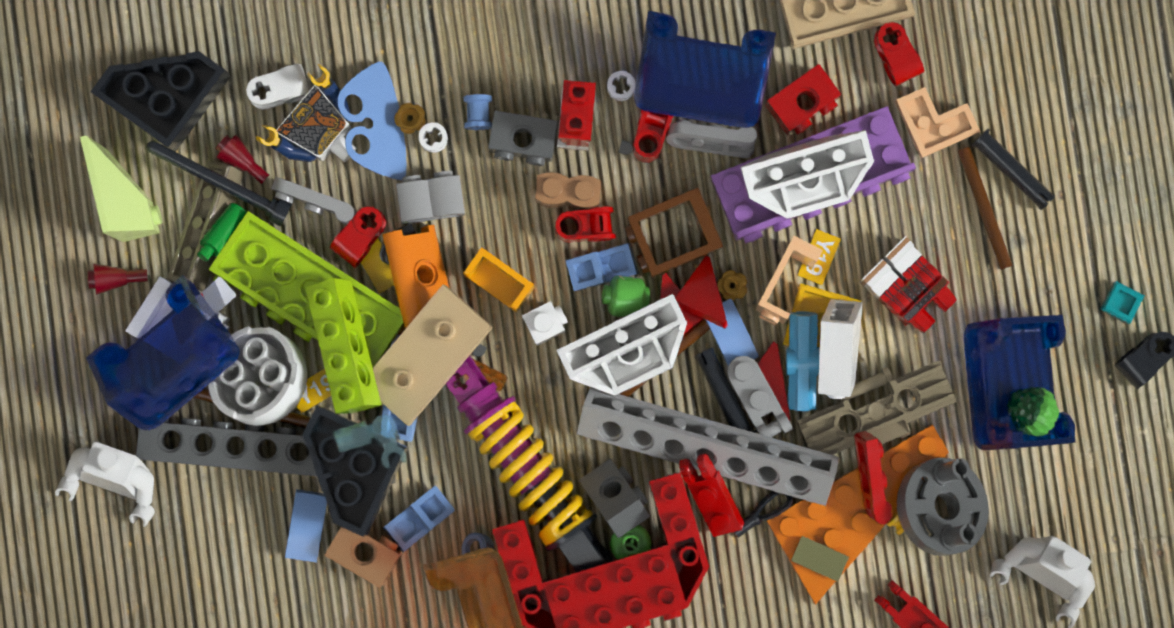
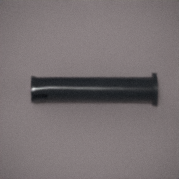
(1013, 169)
(722, 390)

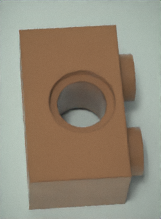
(377, 569)

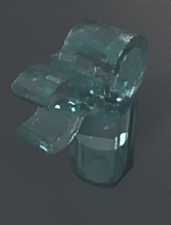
(360, 434)

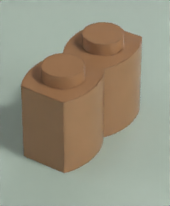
(577, 192)

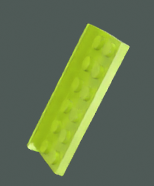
(277, 269)

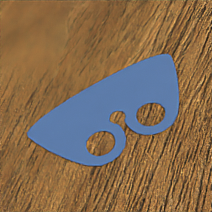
(380, 104)

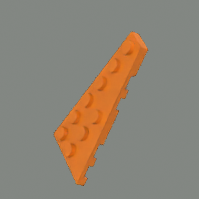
(843, 520)

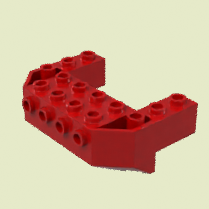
(619, 591)

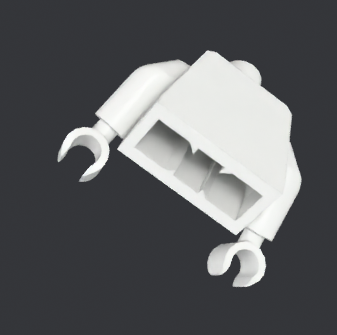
(114, 472)
(1053, 566)

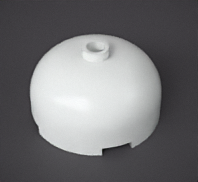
(263, 380)

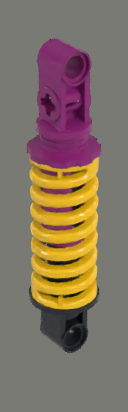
(498, 425)

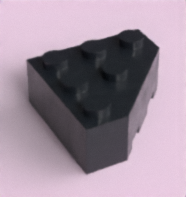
(163, 93)
(351, 480)

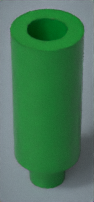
(221, 231)

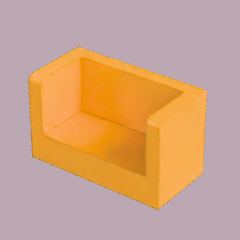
(499, 280)

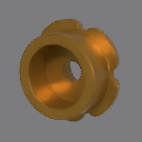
(406, 110)
(732, 277)

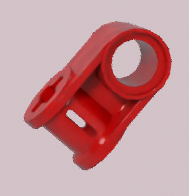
(899, 58)
(654, 128)
(588, 225)
(354, 240)

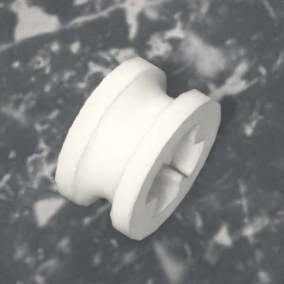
(612, 88)
(429, 128)

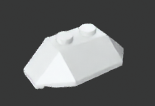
(809, 174)
(627, 349)

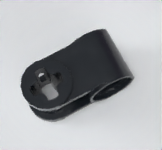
(1143, 362)

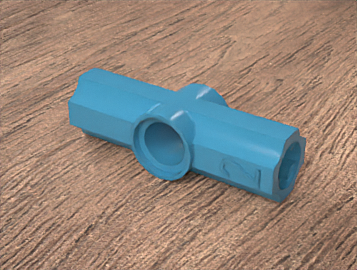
(802, 360)

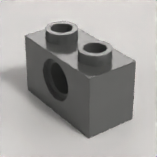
(508, 125)
(615, 498)

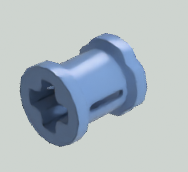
(478, 112)

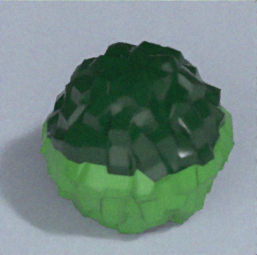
(1033, 410)

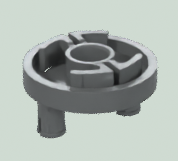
(964, 501)

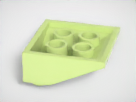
(121, 204)

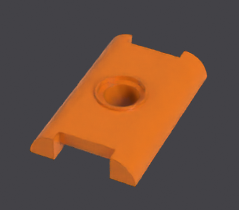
(414, 256)

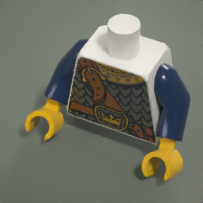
(313, 126)

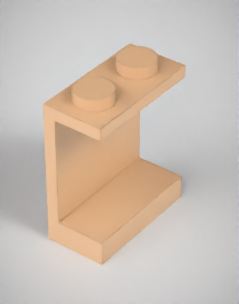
(800, 251)

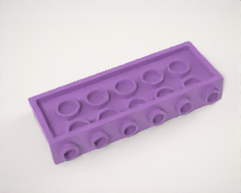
(890, 163)

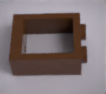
(703, 222)

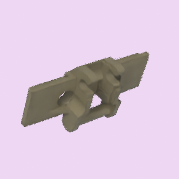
(883, 417)

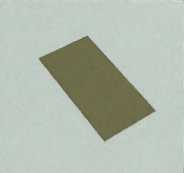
(820, 558)

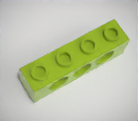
(343, 346)

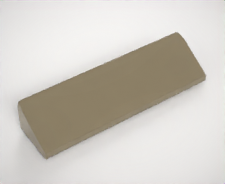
(205, 210)

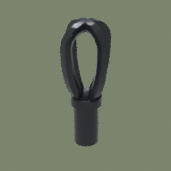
(755, 518)

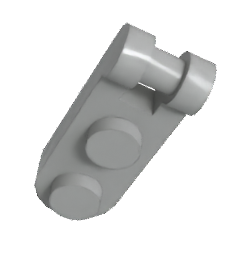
(712, 139)
(315, 201)
(756, 396)

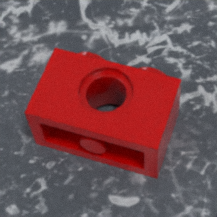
(813, 84)

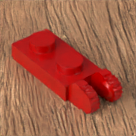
(872, 477)
(711, 496)
(912, 613)

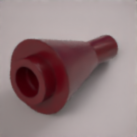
(237, 155)
(107, 278)

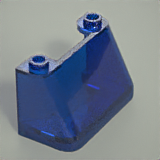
(702, 76)
(1001, 360)
(167, 362)

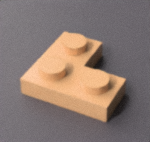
(934, 132)

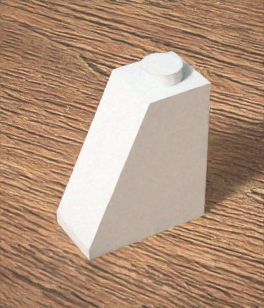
(839, 348)

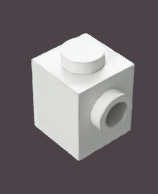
(545, 322)

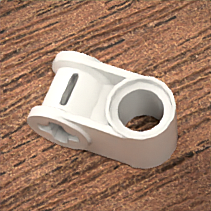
(283, 87)

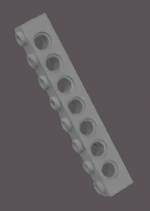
(732, 450)

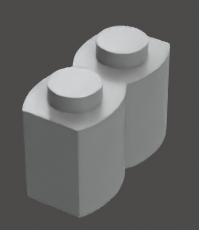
(430, 198)

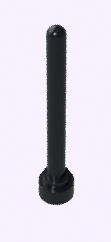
(273, 209)

